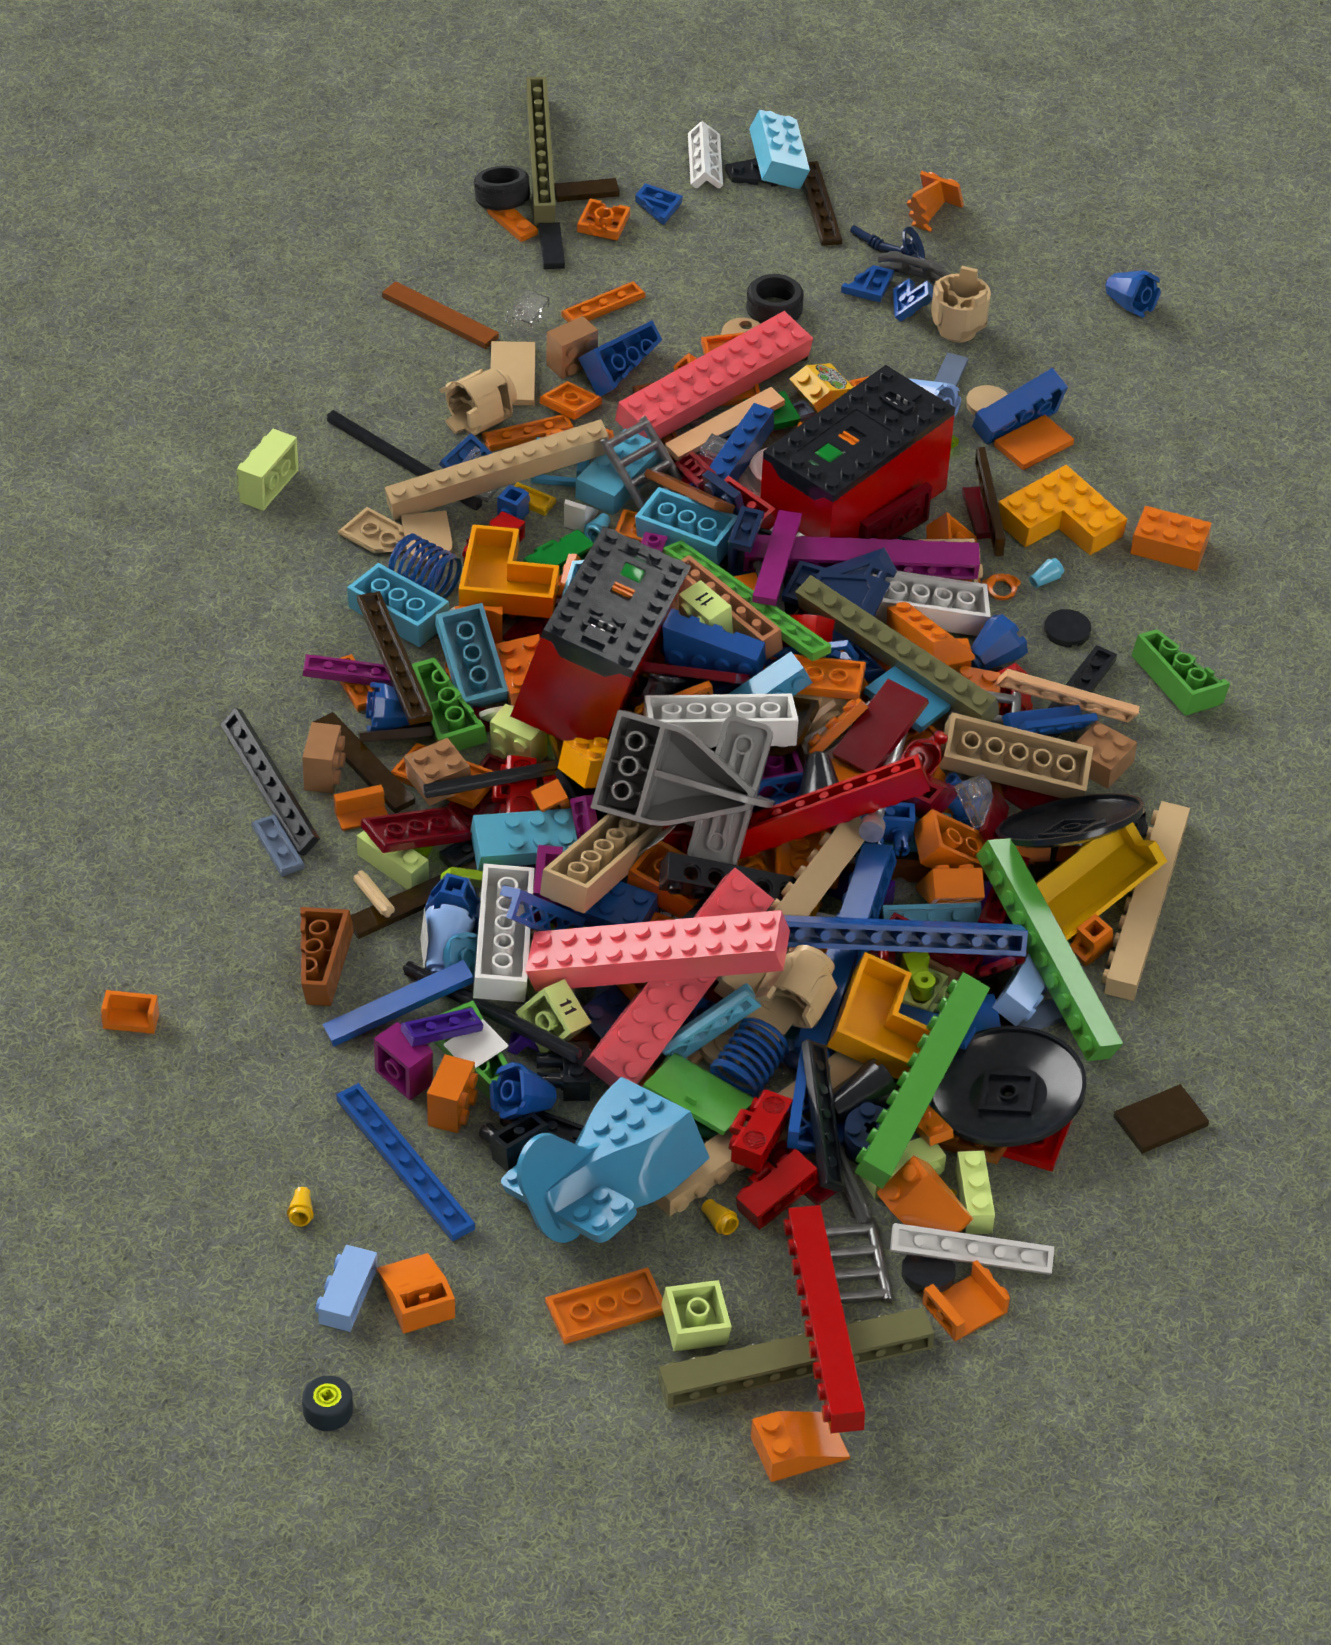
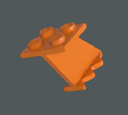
(931, 197)

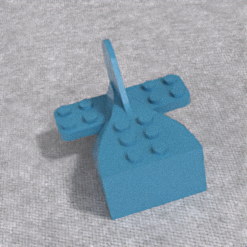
(624, 1158)

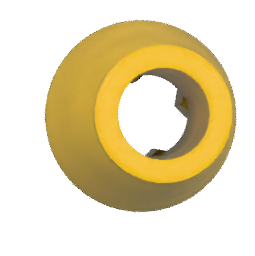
(300, 1209)
(721, 1218)

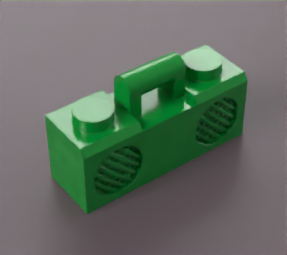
(557, 552)

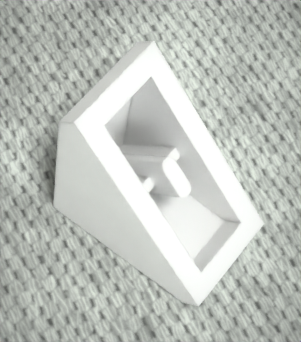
(578, 515)

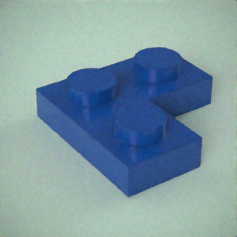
(910, 299)

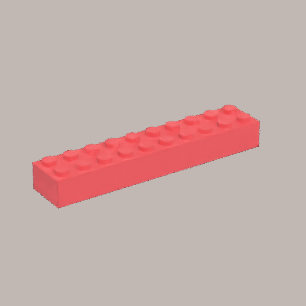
(717, 376)
(659, 950)
(664, 1005)

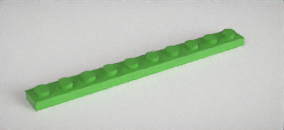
(792, 631)

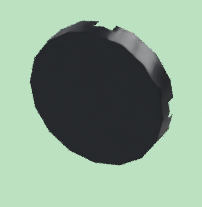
(1067, 627)
(922, 1272)

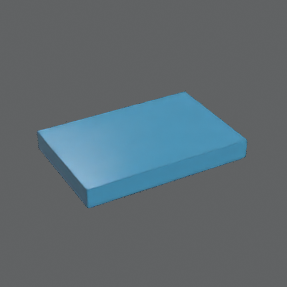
(935, 709)

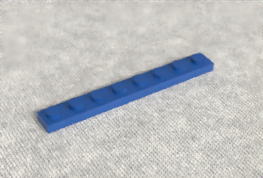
(405, 1162)

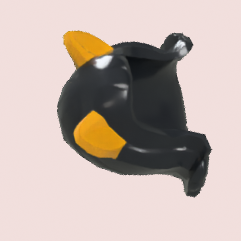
(653, 685)

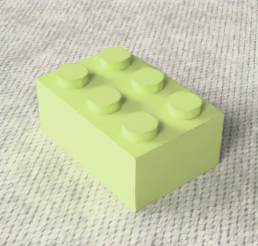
(267, 469)

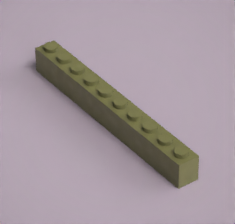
(540, 150)
(896, 650)
(789, 1358)

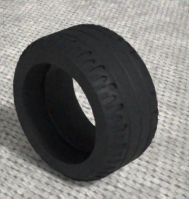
(502, 187)
(774, 286)

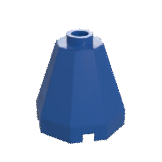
(1134, 291)
(998, 643)
(384, 708)
(520, 1092)

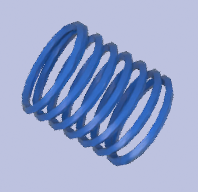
(435, 573)
(749, 1039)

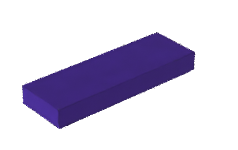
(441, 1027)

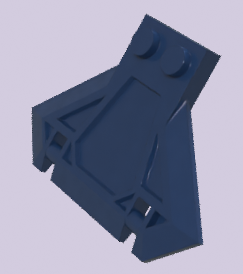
(850, 579)

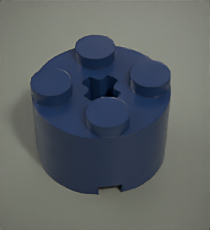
(858, 1127)

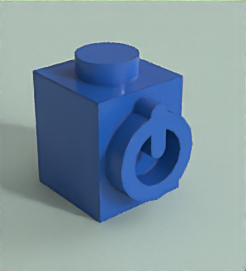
(514, 502)

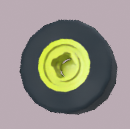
(327, 1403)

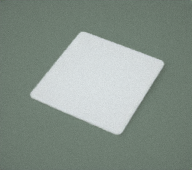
(477, 1046)

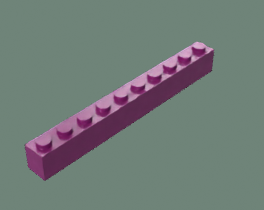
(922, 557)

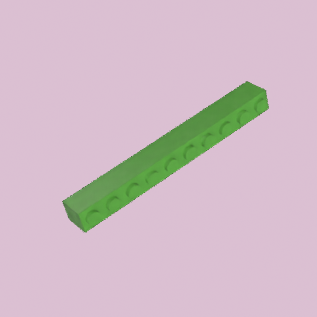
(1050, 950)
(921, 1080)

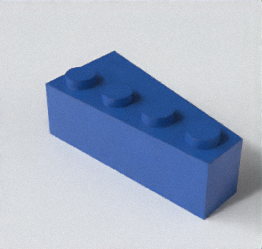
(608, 363)
(1021, 406)
(709, 647)

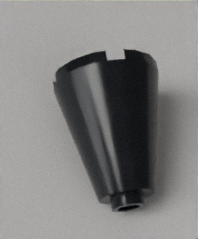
(817, 773)
(867, 1084)

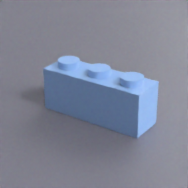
(1021, 993)
(346, 1288)

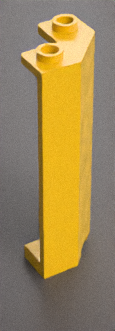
(1098, 876)

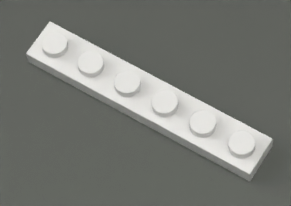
(970, 1247)

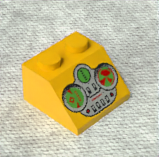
(820, 385)

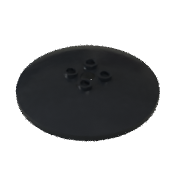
(1071, 820)
(1016, 1059)

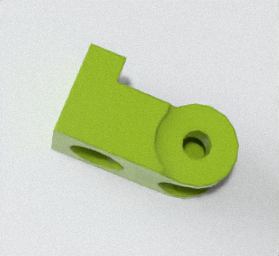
(921, 981)

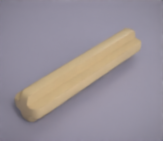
(374, 894)

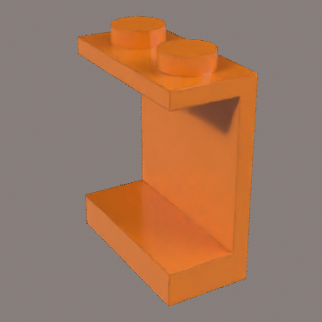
(967, 1303)

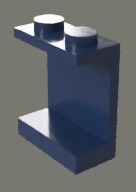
(743, 538)

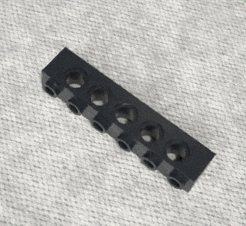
(677, 866)

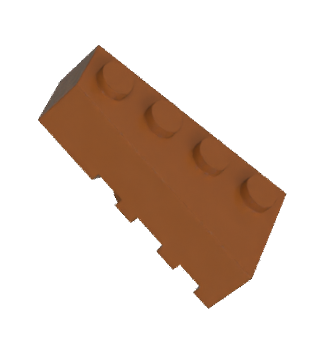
(324, 948)

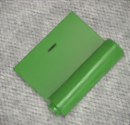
(699, 1091)

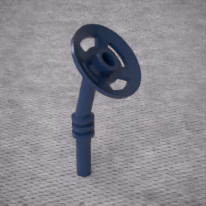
(910, 246)

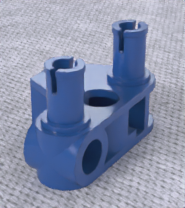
(457, 892)

